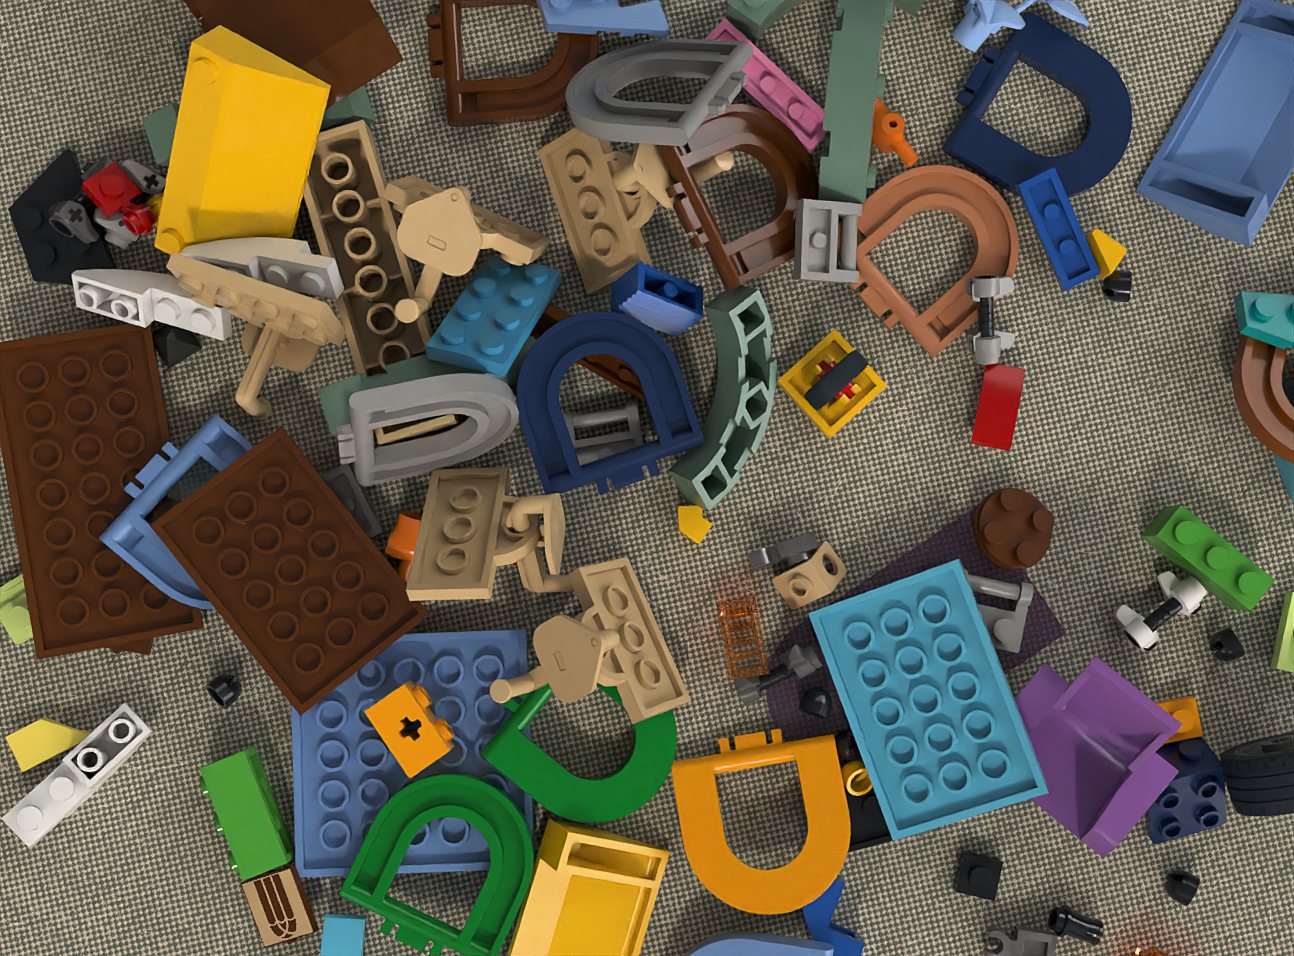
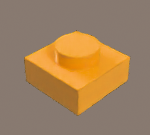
(1186, 712)

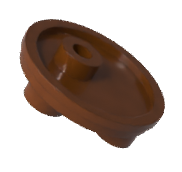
(1012, 528)

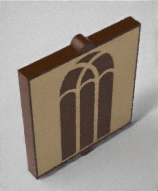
(279, 906)

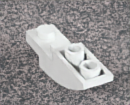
(273, 261)
(146, 297)
(78, 775)

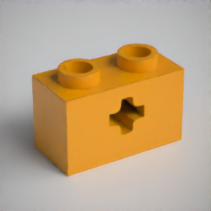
(393, 715)

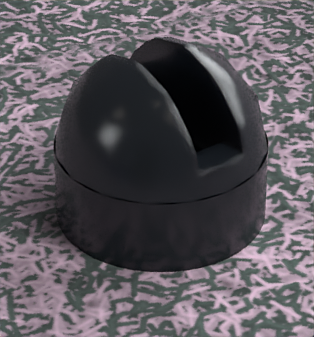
(1118, 286)
(1227, 644)
(223, 691)
(816, 703)
(843, 746)
(1182, 886)

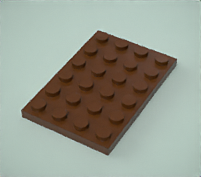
(290, 570)

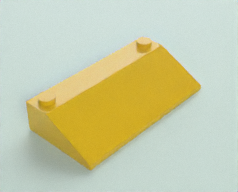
(239, 144)
(588, 894)

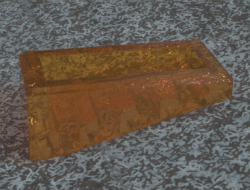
(735, 609)

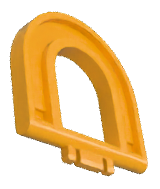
(826, 813)

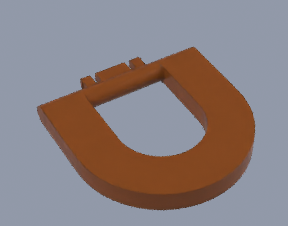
(1261, 395)

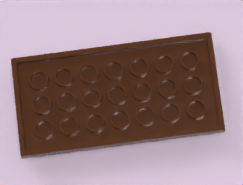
(73, 433)

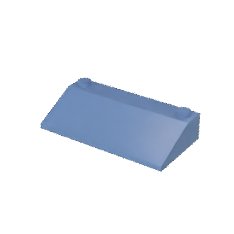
(1235, 129)

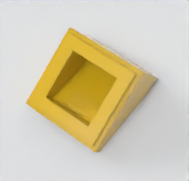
(1105, 251)

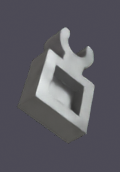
(792, 550)
(1023, 943)

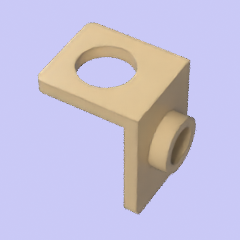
(810, 579)

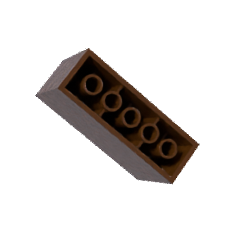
(326, 38)

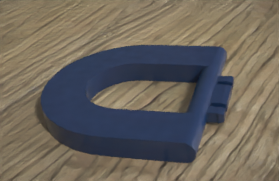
(1071, 66)
(659, 381)

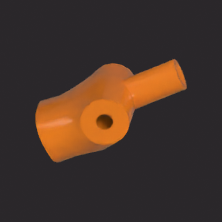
(889, 134)
(403, 541)

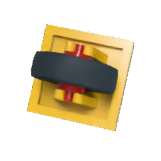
(831, 383)

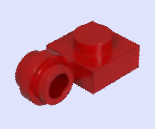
(115, 192)

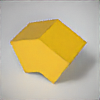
(692, 523)

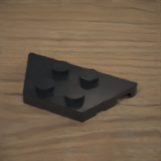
(48, 252)

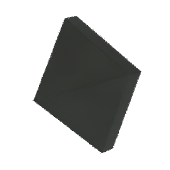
(175, 344)

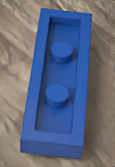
(1057, 228)

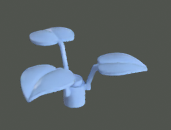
(993, 14)

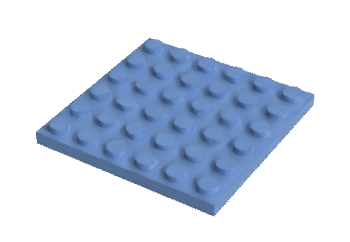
(349, 772)

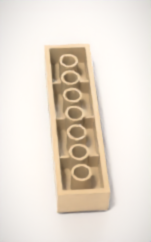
(361, 234)

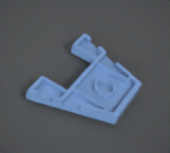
(603, 15)

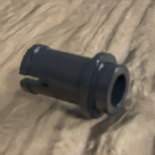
(1072, 924)

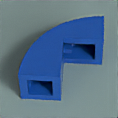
(818, 920)

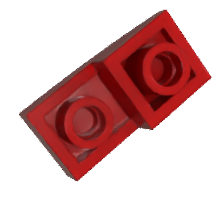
(998, 406)

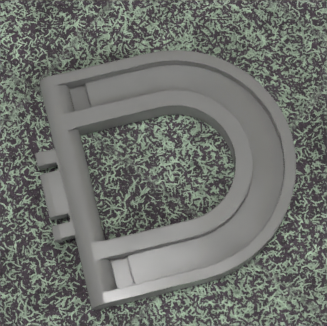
(611, 119)
(480, 396)

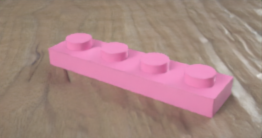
(776, 92)

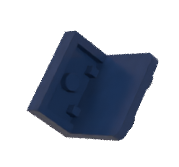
(1194, 796)

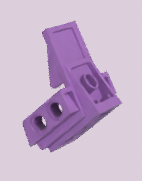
(1096, 751)

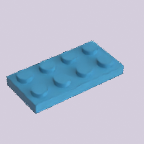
(494, 316)

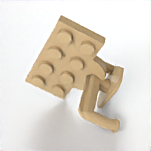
(599, 201)
(447, 234)
(281, 325)
(475, 527)
(605, 644)

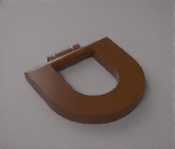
(508, 98)
(791, 170)

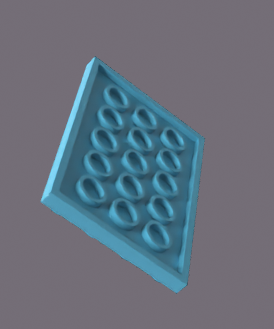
(928, 701)

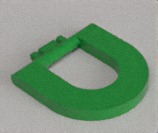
(575, 796)
(391, 835)

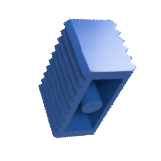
(657, 299)

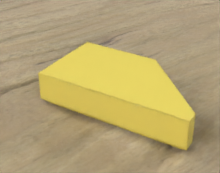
(43, 741)

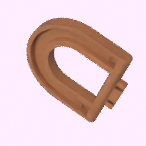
(934, 189)

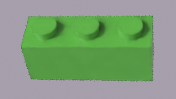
(1207, 558)
(247, 813)

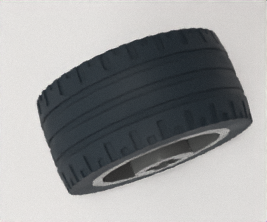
(1261, 776)

